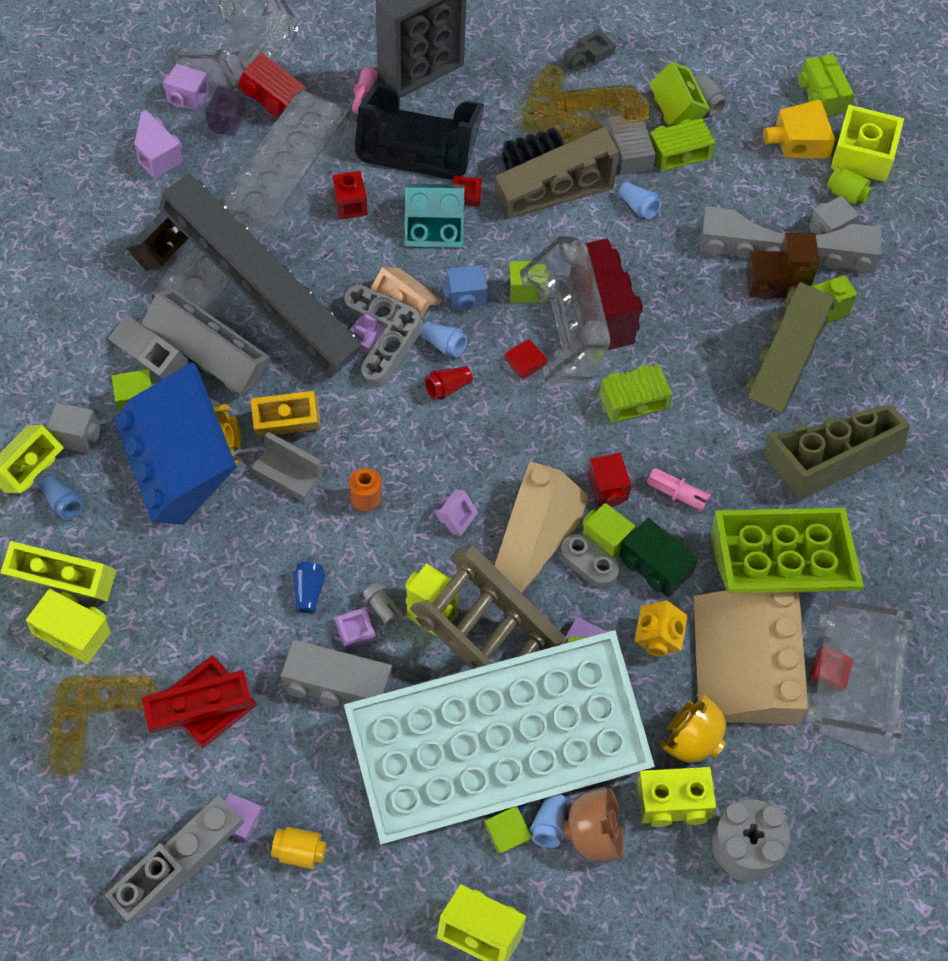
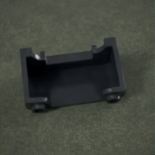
(414, 139)

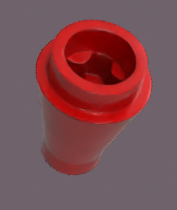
(447, 381)

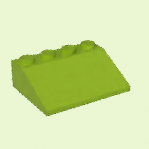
(785, 550)

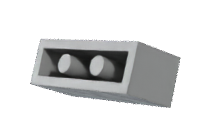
(333, 675)

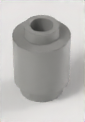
(712, 93)

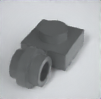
(593, 46)

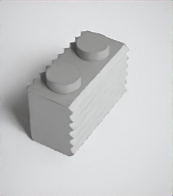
(633, 144)

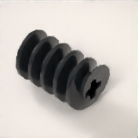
(532, 146)

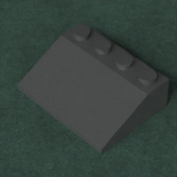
(418, 41)

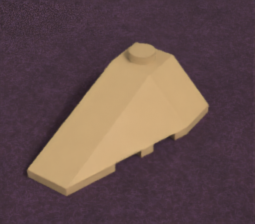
(542, 517)

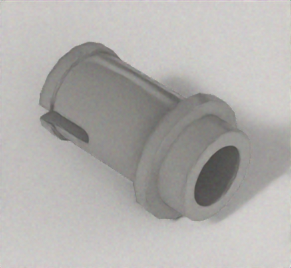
(381, 602)

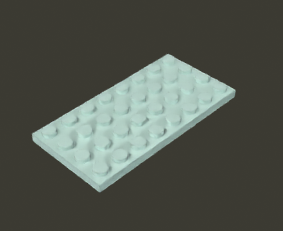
(498, 736)

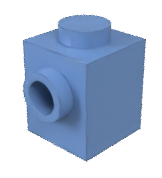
(465, 287)

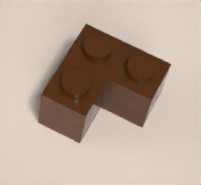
(775, 272)

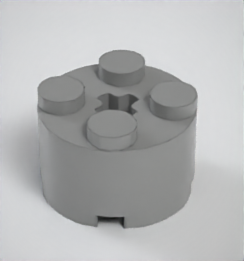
(732, 840)

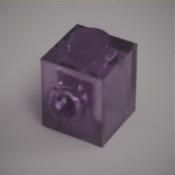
(225, 111)

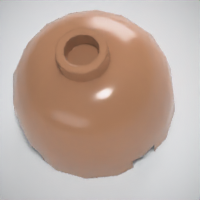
(594, 826)

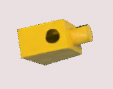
(802, 131)

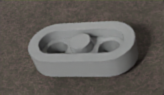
(587, 561)

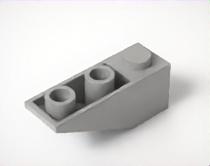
(147, 348)

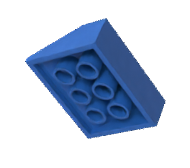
(175, 445)

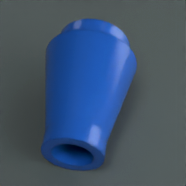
(308, 584)

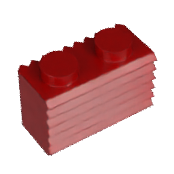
(269, 84)

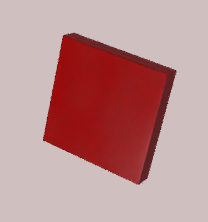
(209, 729)

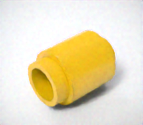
(298, 847)

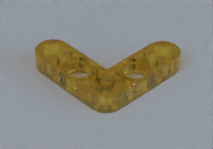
(623, 98)
(546, 110)
(80, 708)

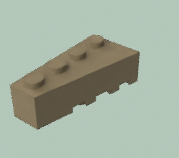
(559, 176)

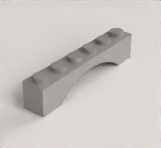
(732, 234)

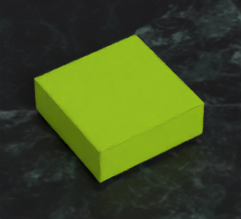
(507, 829)

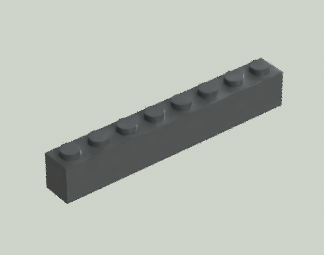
(259, 275)

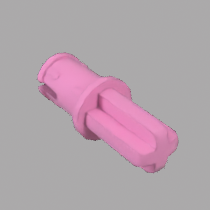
(366, 81)
(678, 489)

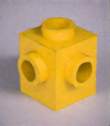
(661, 628)

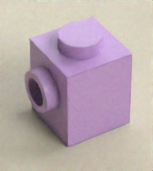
(186, 87)

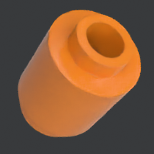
(365, 489)

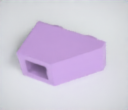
(155, 146)

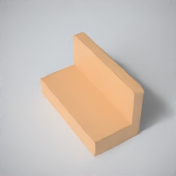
(404, 288)

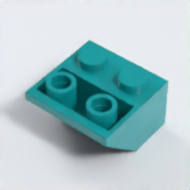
(434, 215)

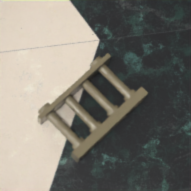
(493, 589)

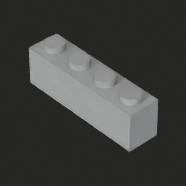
(205, 340)

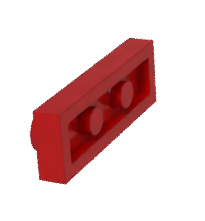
(196, 701)

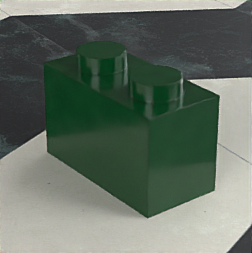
(657, 557)

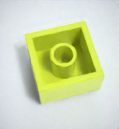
(867, 142)

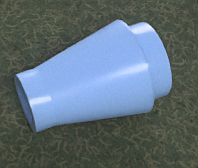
(642, 201)
(446, 339)
(548, 824)

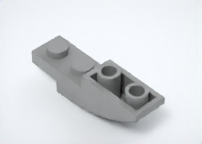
(176, 861)

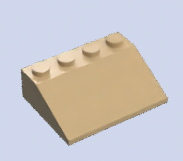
(751, 655)

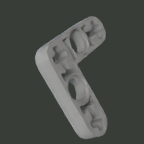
(394, 328)

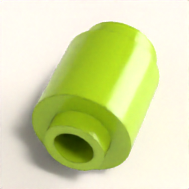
(849, 185)

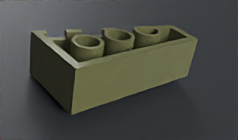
(791, 346)
(836, 449)

